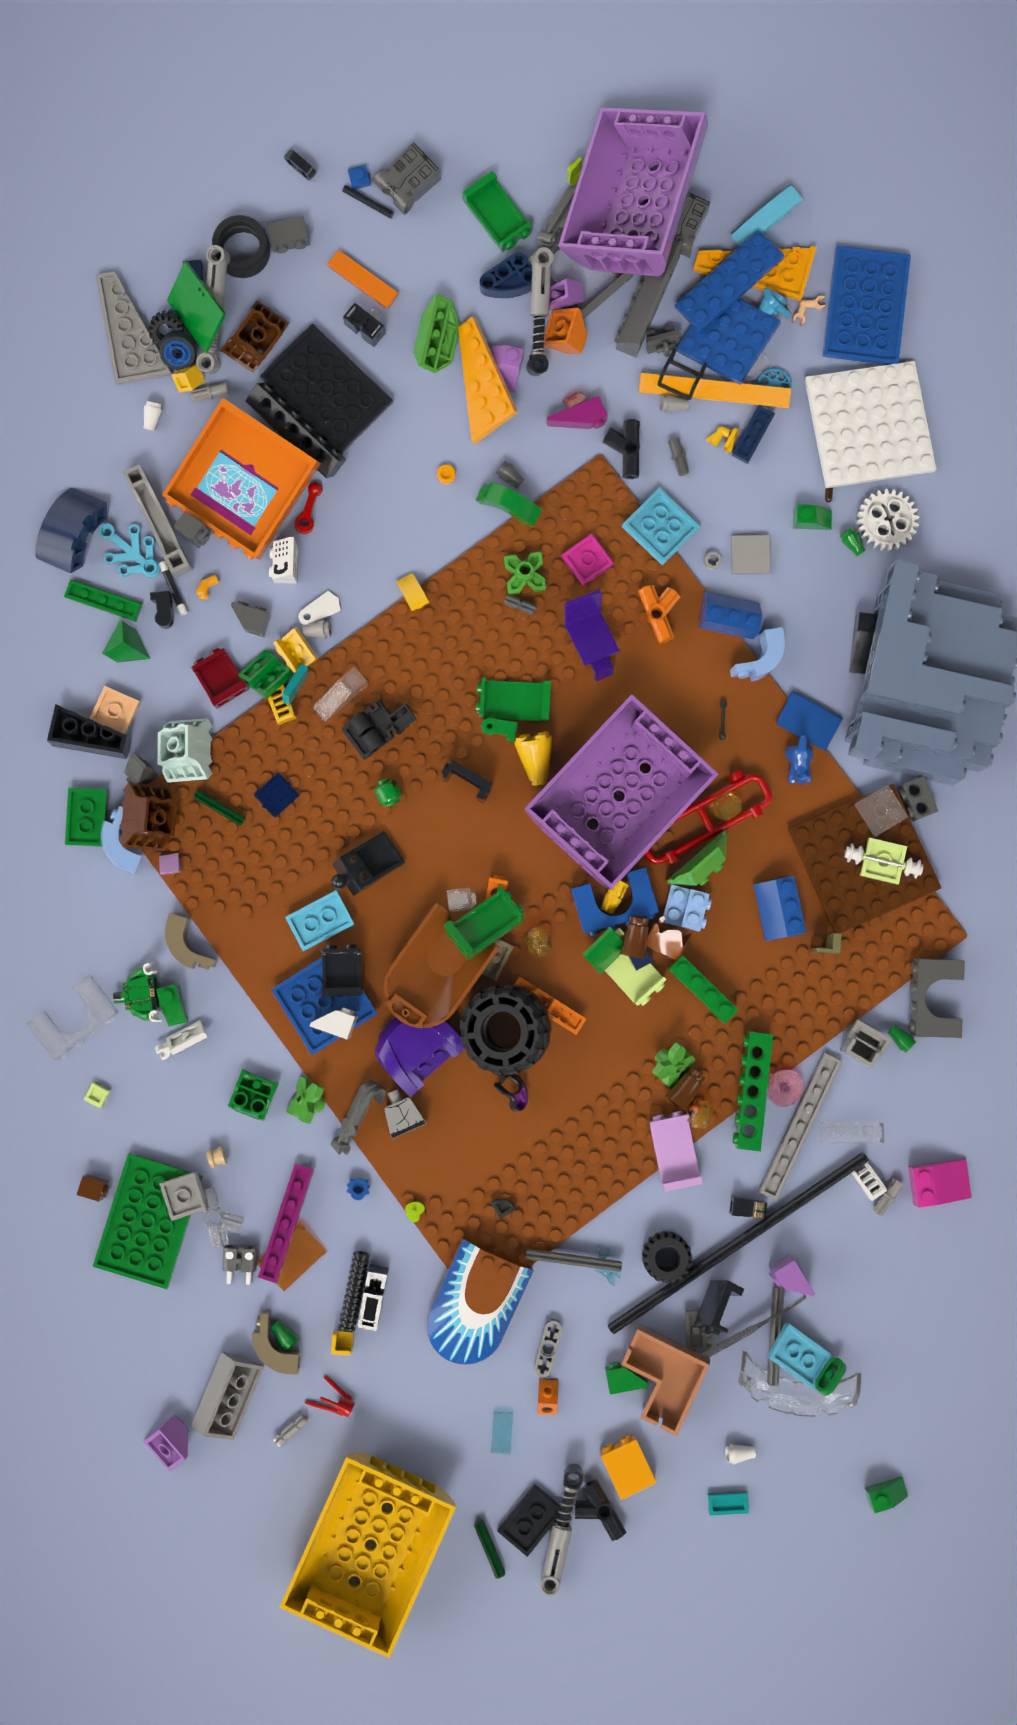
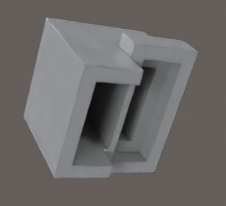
(865, 1044)

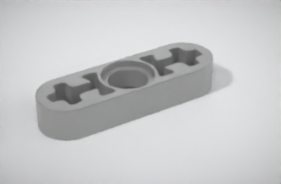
(546, 1332)

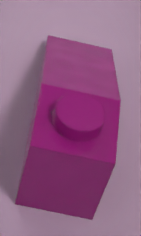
(582, 416)

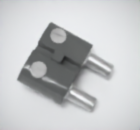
(239, 1259)

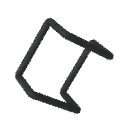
(670, 361)

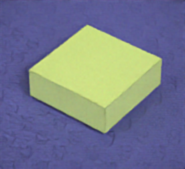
(97, 1095)

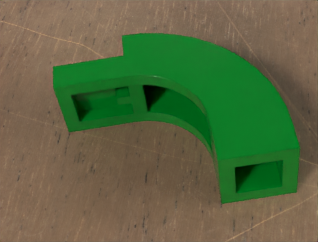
(509, 501)

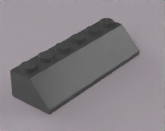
(645, 306)

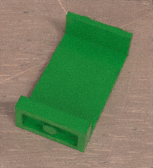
(514, 700)

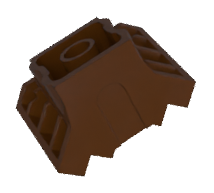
(255, 336)
(147, 817)

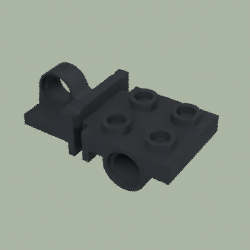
(374, 727)

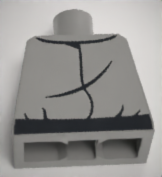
(402, 1115)

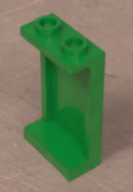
(496, 212)
(485, 923)

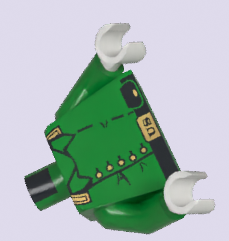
(141, 994)

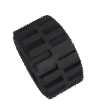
(678, 1269)

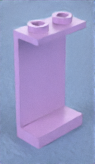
(675, 1151)

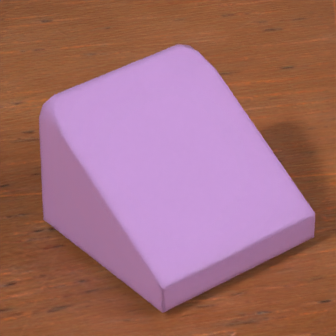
(169, 864)

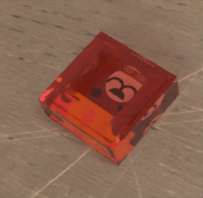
(573, 399)

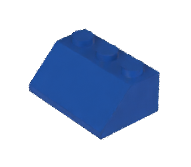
(730, 615)
(779, 908)

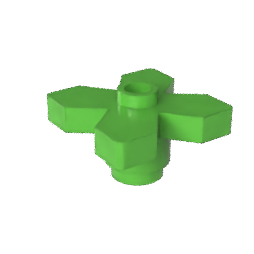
(532, 579)
(672, 1063)
(308, 1100)

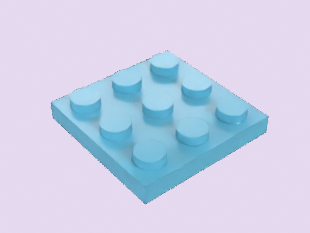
(660, 526)

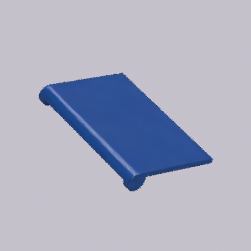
(808, 718)

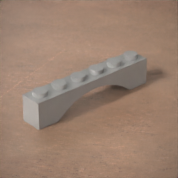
(157, 521)

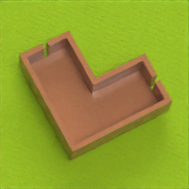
(676, 1373)

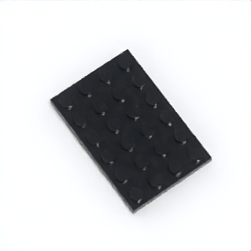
(327, 388)

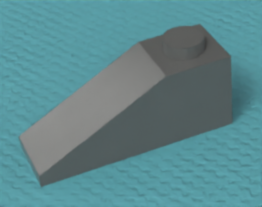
(138, 770)

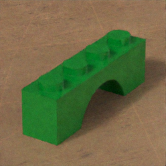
(703, 989)

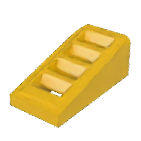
(284, 718)

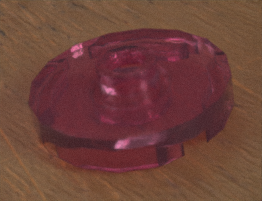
(778, 1080)

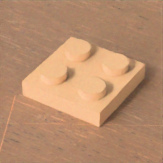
(115, 710)

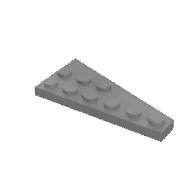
(130, 347)

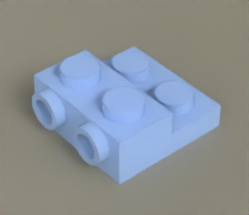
(686, 908)

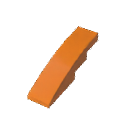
(557, 1011)

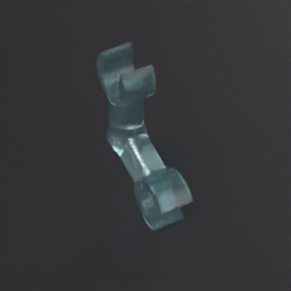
(606, 1273)

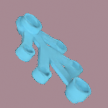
(132, 553)

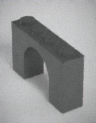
(925, 973)

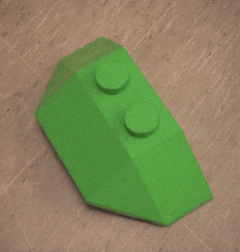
(437, 335)
(702, 864)

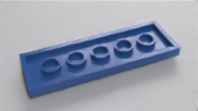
(729, 281)

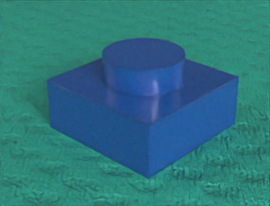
(359, 177)

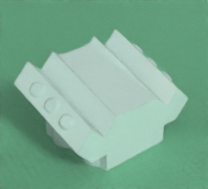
(185, 750)

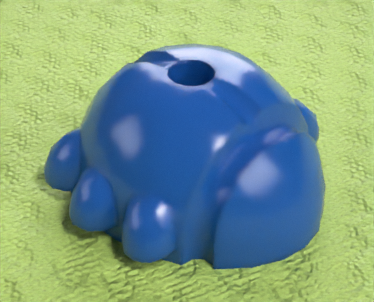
(358, 1193)

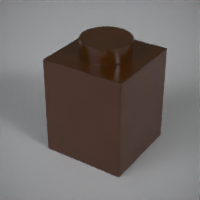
(93, 1188)

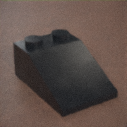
(862, 641)

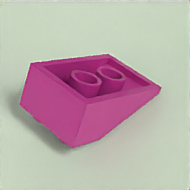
(939, 1183)

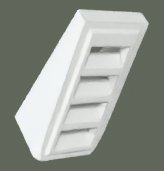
(871, 1196)

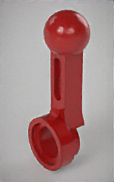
(314, 489)

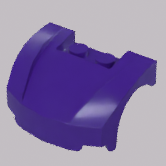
(415, 1052)

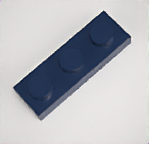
(753, 434)

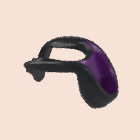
(517, 1100)

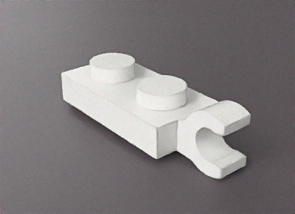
(182, 1040)

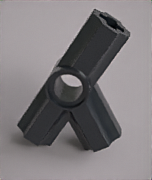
(620, 442)
(590, 1510)

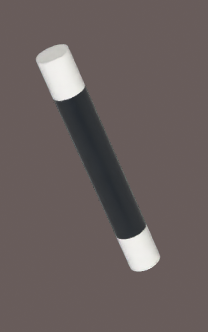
(173, 588)

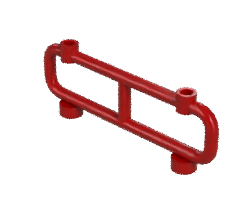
(737, 780)

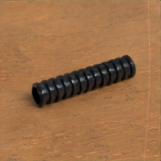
(354, 1291)

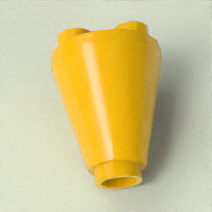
(535, 755)

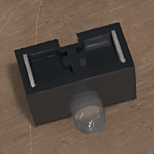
(366, 323)

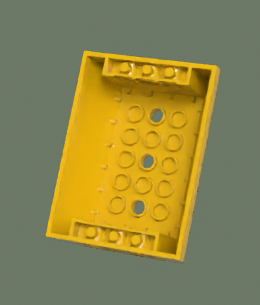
(389, 1573)

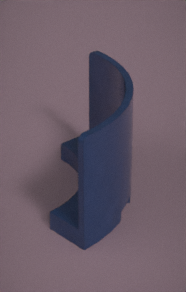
(66, 528)

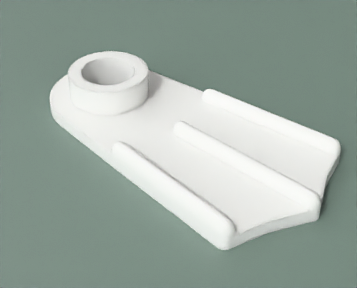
(320, 608)

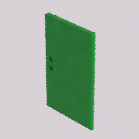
(196, 307)

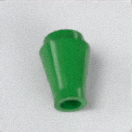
(852, 541)
(901, 1038)
(285, 1335)

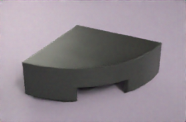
(503, 1207)

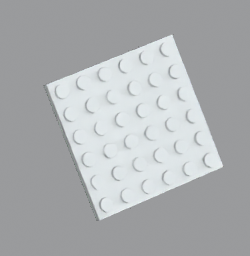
(870, 424)

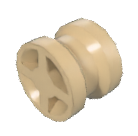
(216, 1157)

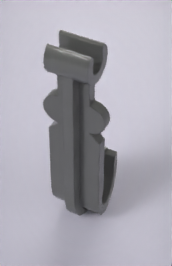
(556, 222)
(356, 1113)

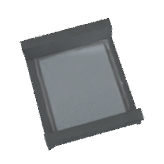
(596, 284)

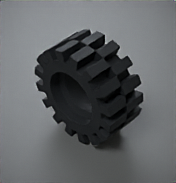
(161, 319)

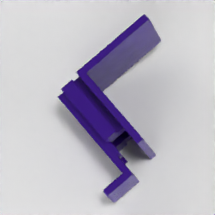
(590, 633)

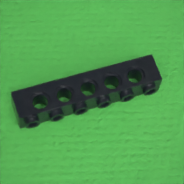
(259, 399)

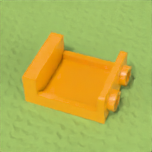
(627, 1466)

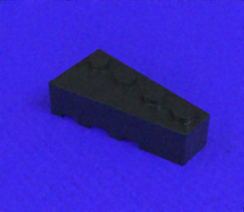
(82, 734)

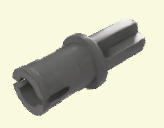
(678, 456)

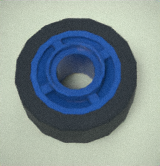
(179, 340)

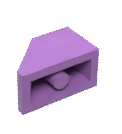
(565, 294)

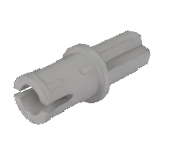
(209, 392)
(888, 1197)

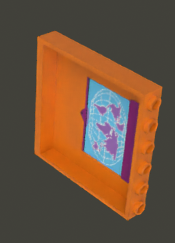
(240, 479)

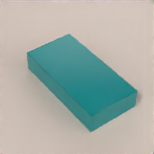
(295, 684)
(728, 1503)

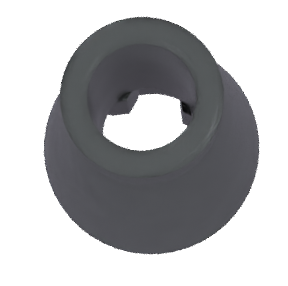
(510, 474)

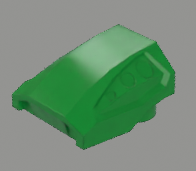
(252, 1095)

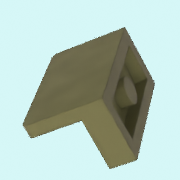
(833, 945)

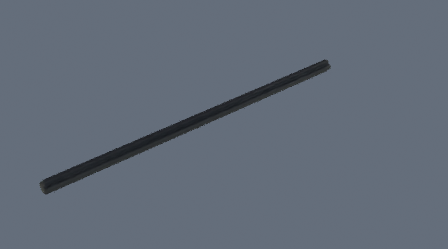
(738, 1242)

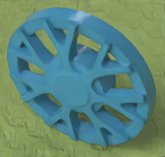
(775, 382)

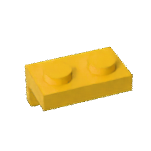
(295, 650)

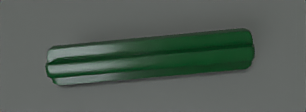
(219, 807)
(489, 1549)

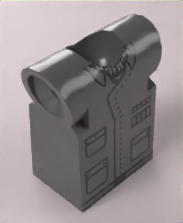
(408, 178)
(691, 220)

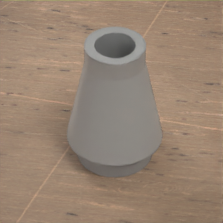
(673, 404)
(318, 630)

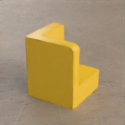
(188, 378)
(342, 1342)

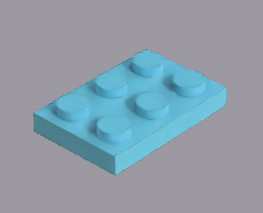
(319, 920)
(799, 1355)

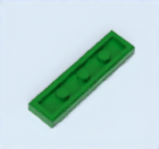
(103, 600)

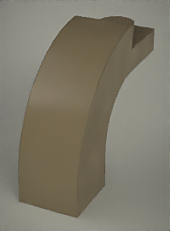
(176, 940)
(271, 1355)

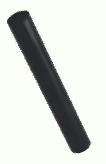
(367, 201)

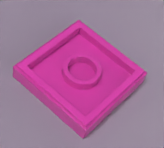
(587, 560)

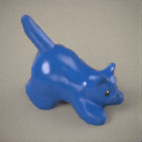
(800, 759)

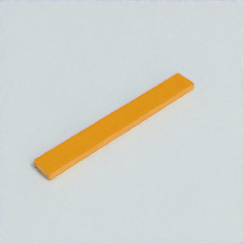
(718, 390)

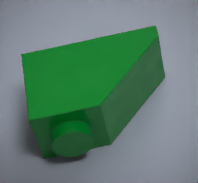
(812, 517)
(172, 1004)
(623, 1379)
(886, 1494)

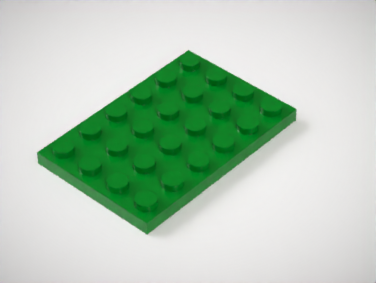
(139, 1232)

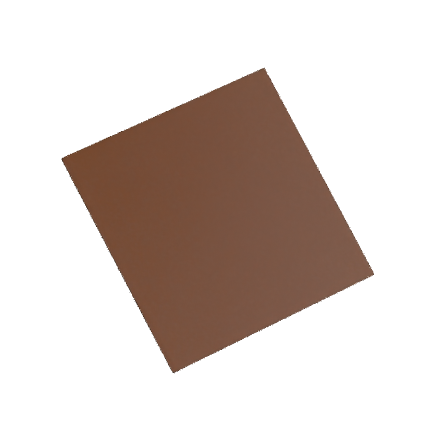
(591, 1092)

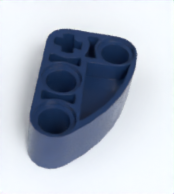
(512, 284)

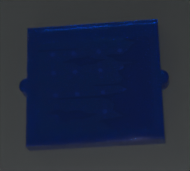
(276, 795)

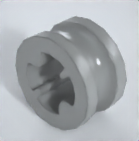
(717, 564)

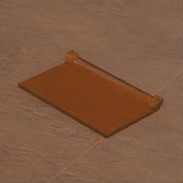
(300, 1257)

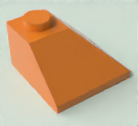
(566, 331)

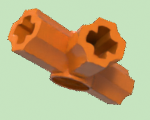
(661, 604)

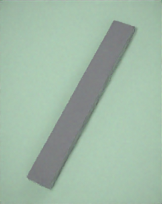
(800, 1126)

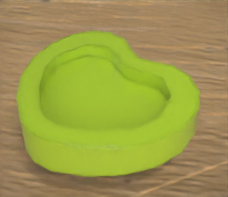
(414, 1210)

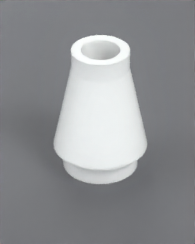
(151, 415)
(739, 1453)

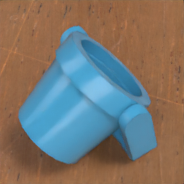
(774, 303)

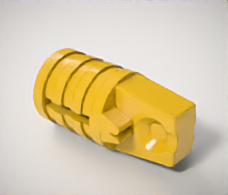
(614, 897)

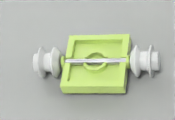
(883, 861)

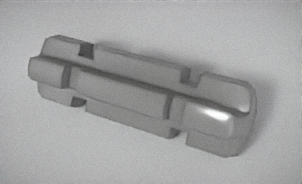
(290, 1430)

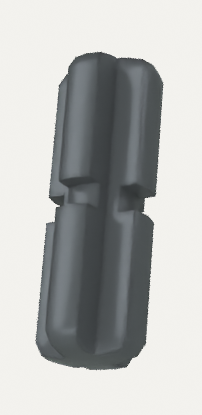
(516, 603)

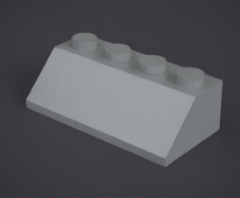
(227, 1396)

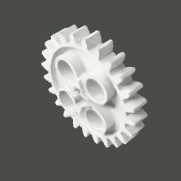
(871, 524)

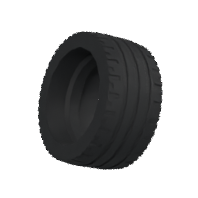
(241, 224)

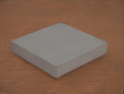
(750, 554)
(184, 1195)

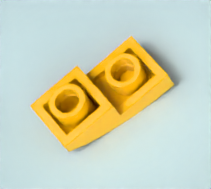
(412, 592)

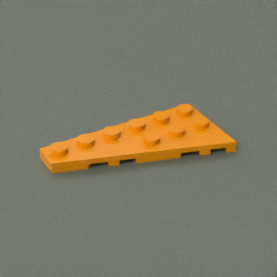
(785, 278)
(485, 388)

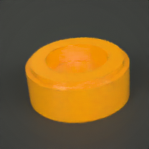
(446, 474)

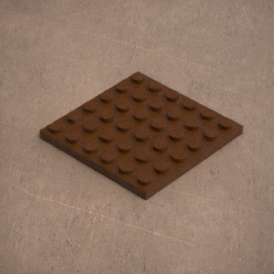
(838, 884)

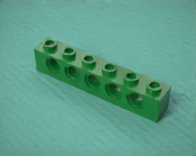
(754, 1140)

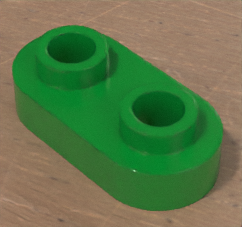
(830, 1376)

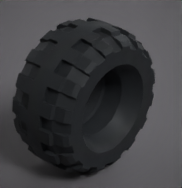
(532, 1019)

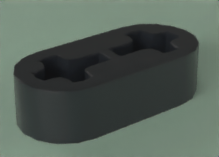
(300, 164)

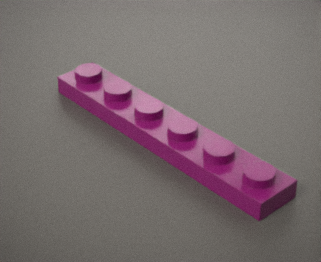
(286, 1223)

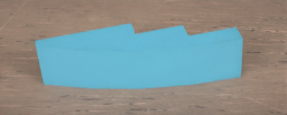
(769, 215)

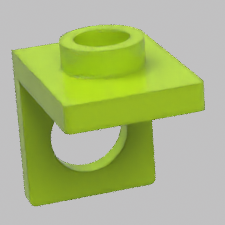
(574, 171)

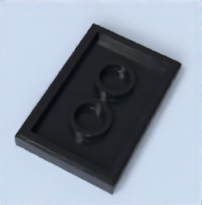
(530, 1520)

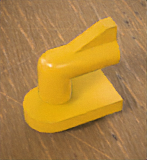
(722, 431)

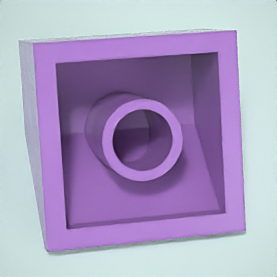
(789, 1276)

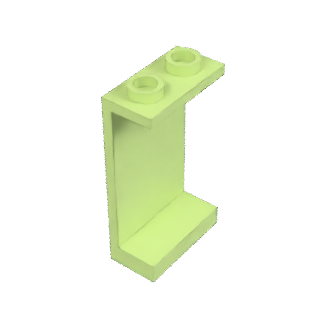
(638, 983)

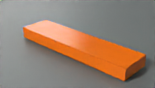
(362, 279)

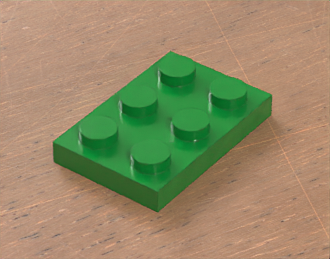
(85, 816)

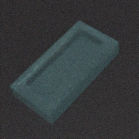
(501, 1432)

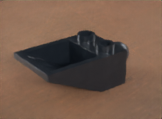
(366, 864)

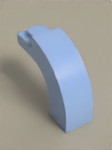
(772, 647)
(112, 847)

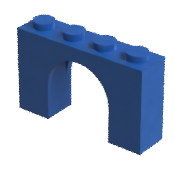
(593, 919)

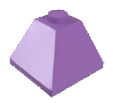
(509, 362)
(170, 1442)

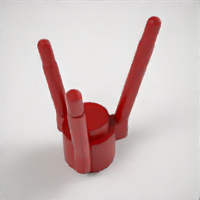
(342, 1407)

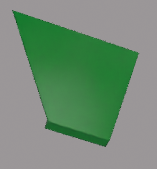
(125, 645)

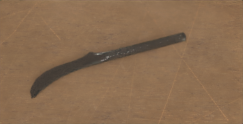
(747, 1331)

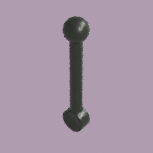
(723, 704)

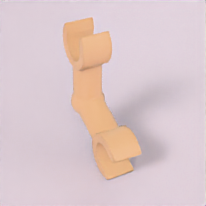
(807, 304)

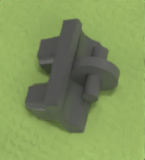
(663, 342)

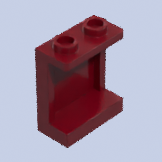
(219, 677)

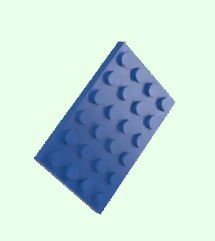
(866, 305)

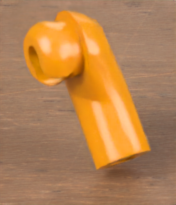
(204, 585)

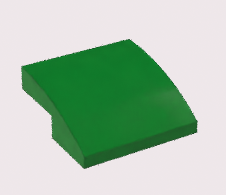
(265, 674)
(604, 951)

